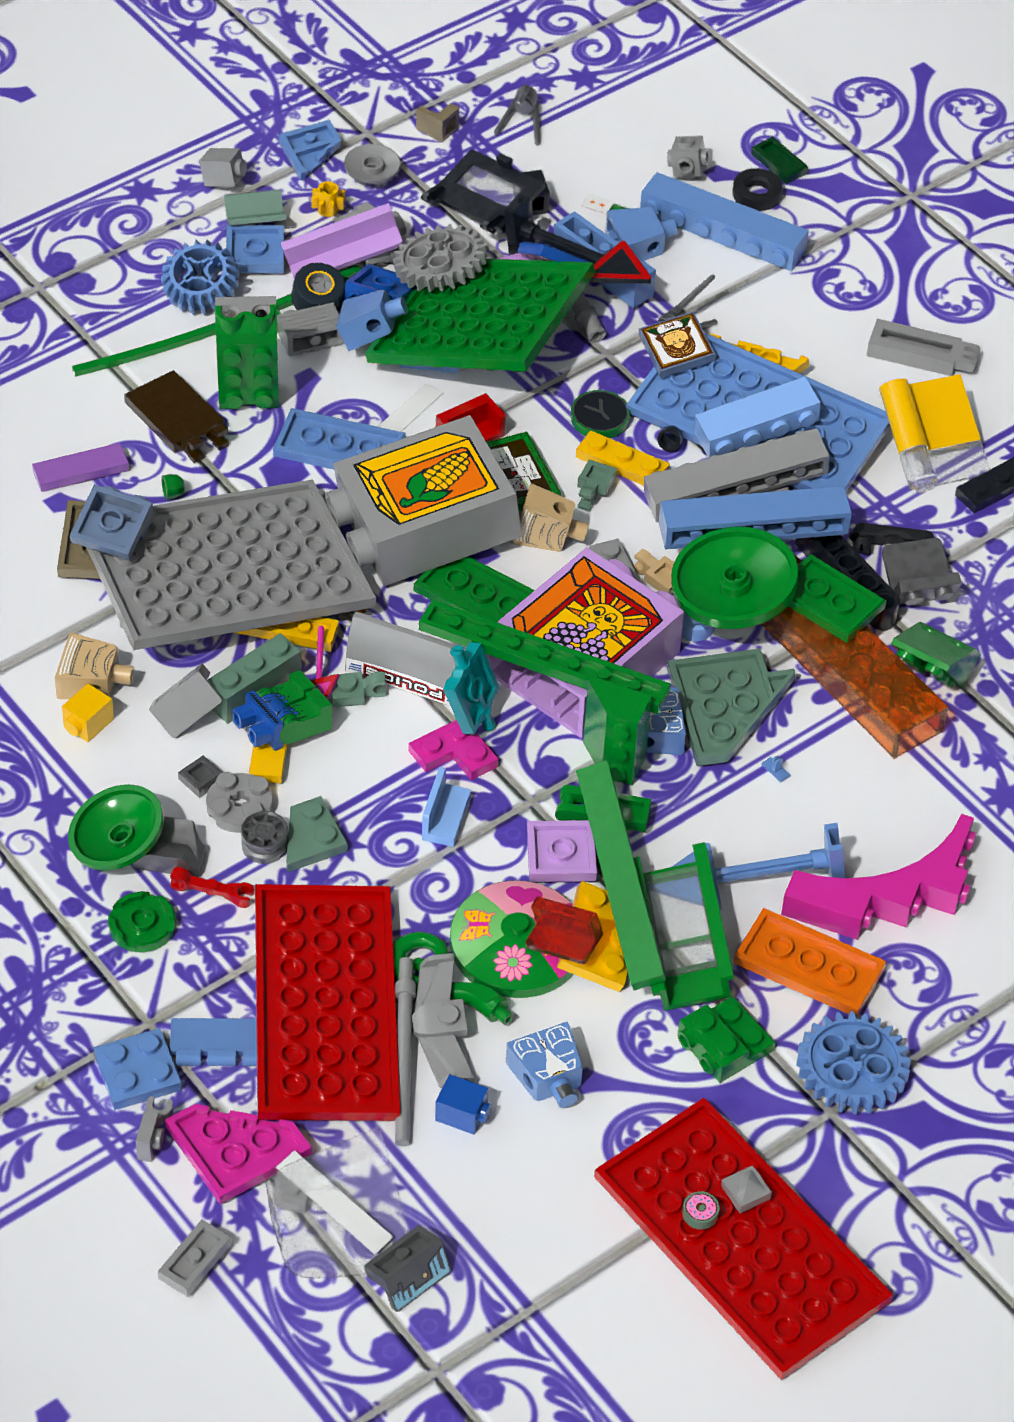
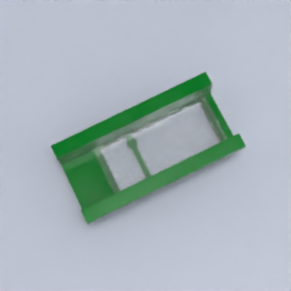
(687, 932)

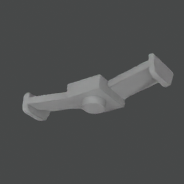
(440, 1020)

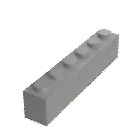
(742, 471)

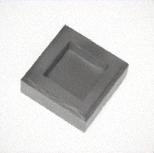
(199, 776)

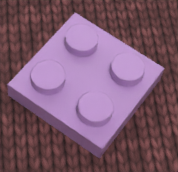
(561, 851)

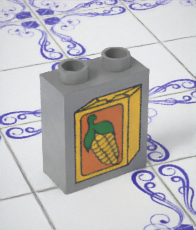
(424, 501)

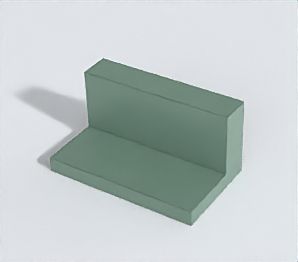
(254, 207)

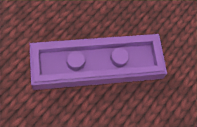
(80, 467)

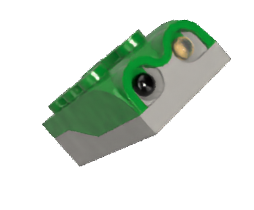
(247, 351)

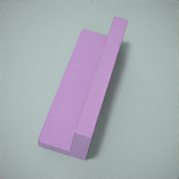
(345, 240)

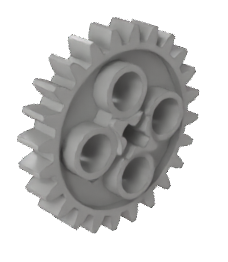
(440, 258)

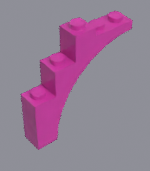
(851, 903)

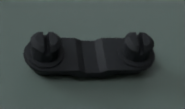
(866, 534)

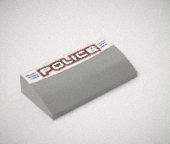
(405, 656)

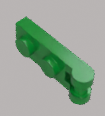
(634, 808)

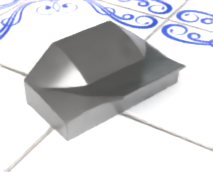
(175, 848)

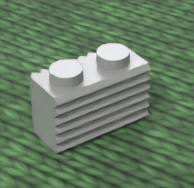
(309, 329)

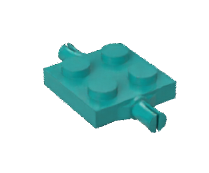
(471, 688)

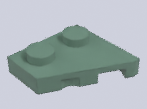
(312, 835)

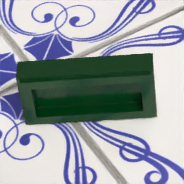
(779, 160)

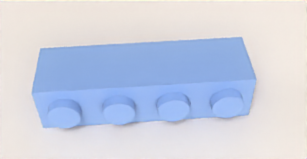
(757, 417)

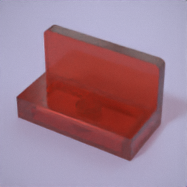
(564, 930)

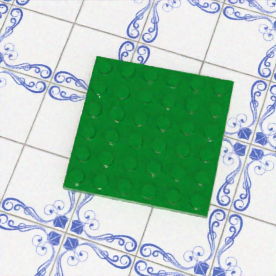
(488, 322)

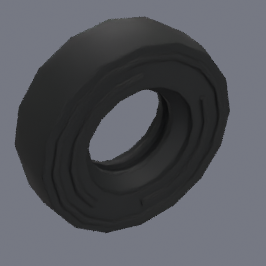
(757, 177)

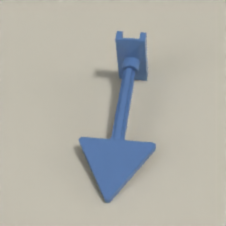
(829, 857)

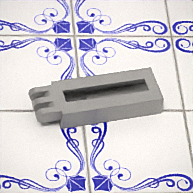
(921, 348)

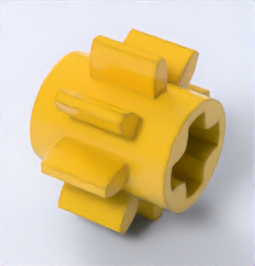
(328, 199)

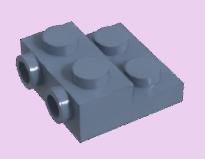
(112, 521)

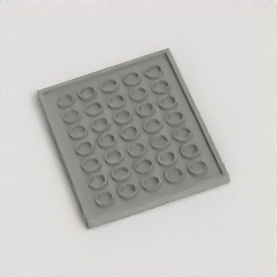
(234, 566)

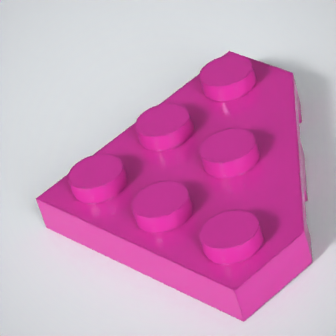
(233, 1148)

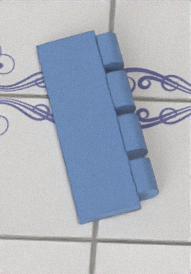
(213, 1037)

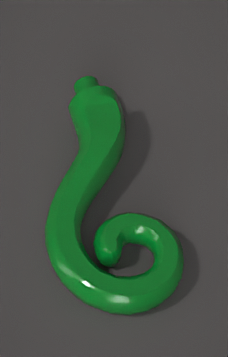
(478, 996)

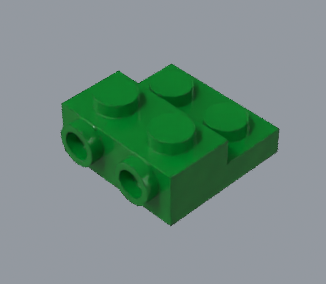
(724, 1038)

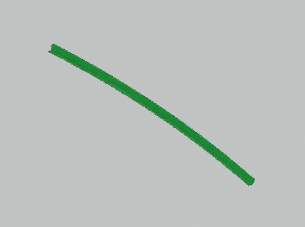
(174, 342)

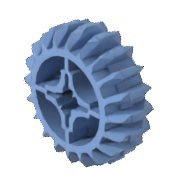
(201, 262)

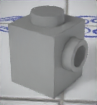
(222, 167)

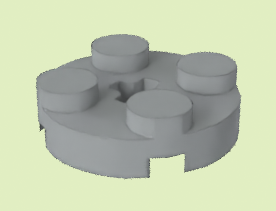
(237, 786)

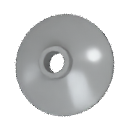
(372, 163)

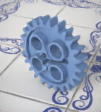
(853, 1062)

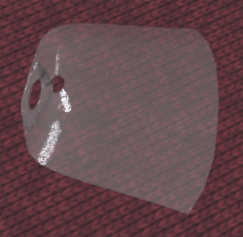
(315, 1240)

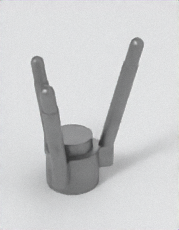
(523, 103)
(678, 310)

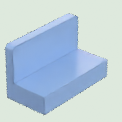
(444, 811)

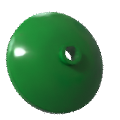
(116, 827)

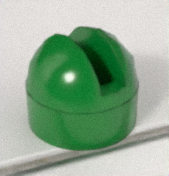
(172, 486)

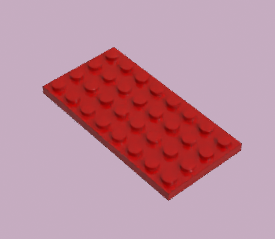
(325, 1003)
(765, 1270)

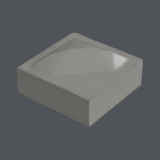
(746, 1189)

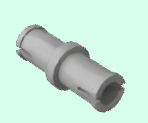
(587, 318)

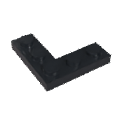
(987, 487)

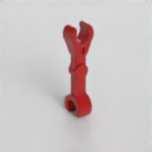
(183, 880)

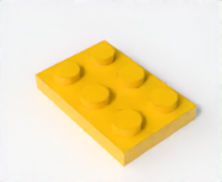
(606, 963)

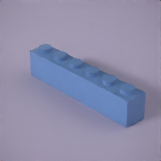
(725, 221)
(781, 513)

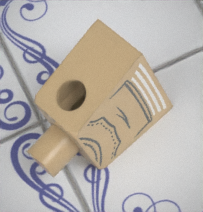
(548, 520)
(89, 662)

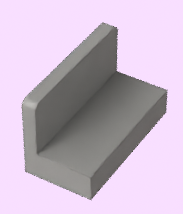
(186, 701)

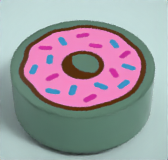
(700, 1210)

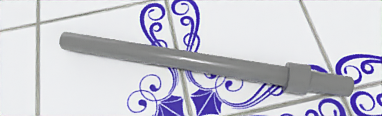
(405, 992)

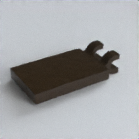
(177, 415)

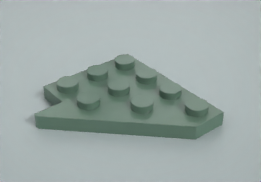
(725, 699)

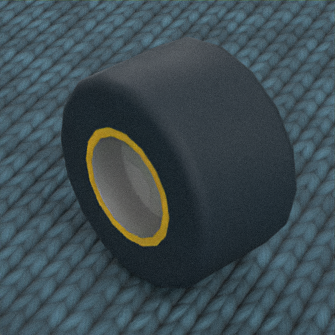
(317, 285)

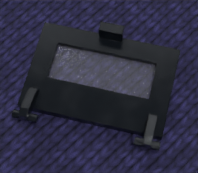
(484, 189)

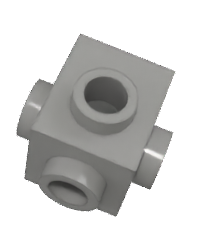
(687, 156)

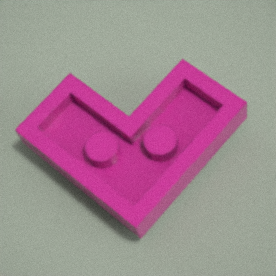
(450, 743)

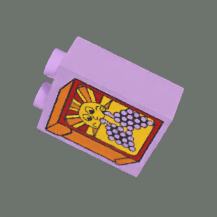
(596, 611)

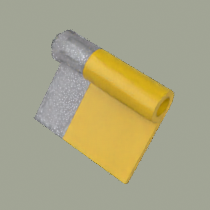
(934, 431)

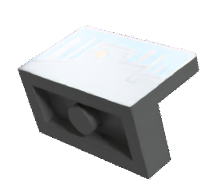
(409, 1266)

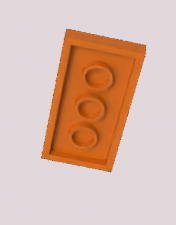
(809, 962)

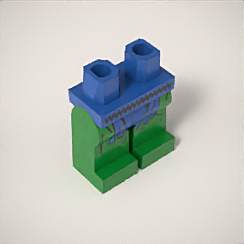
(284, 712)

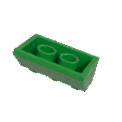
(617, 727)

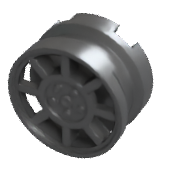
(264, 839)

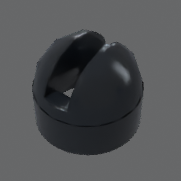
(668, 441)

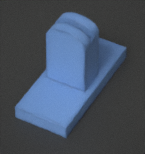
(774, 766)

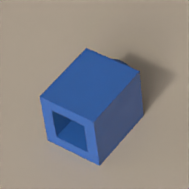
(462, 1104)

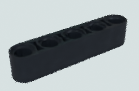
(844, 558)

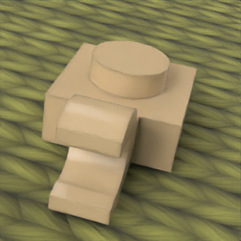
(656, 571)

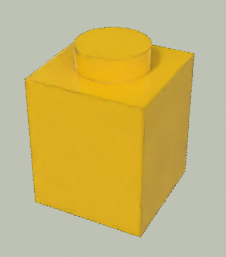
(87, 712)

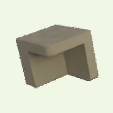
(438, 125)

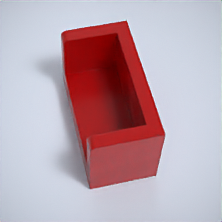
(484, 412)

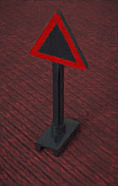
(616, 266)

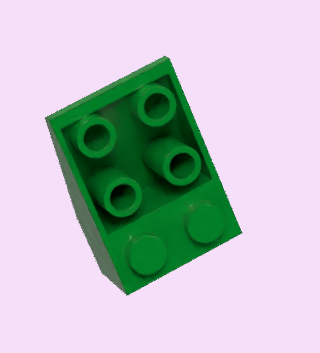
(937, 653)

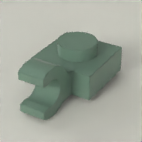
(593, 480)
(352, 689)

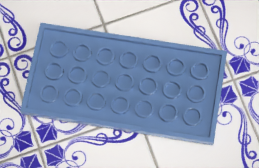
(846, 424)

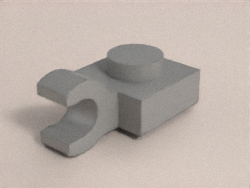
(149, 1134)

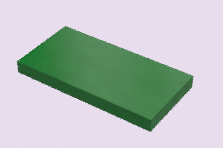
(472, 588)

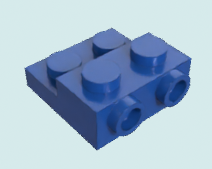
(373, 279)

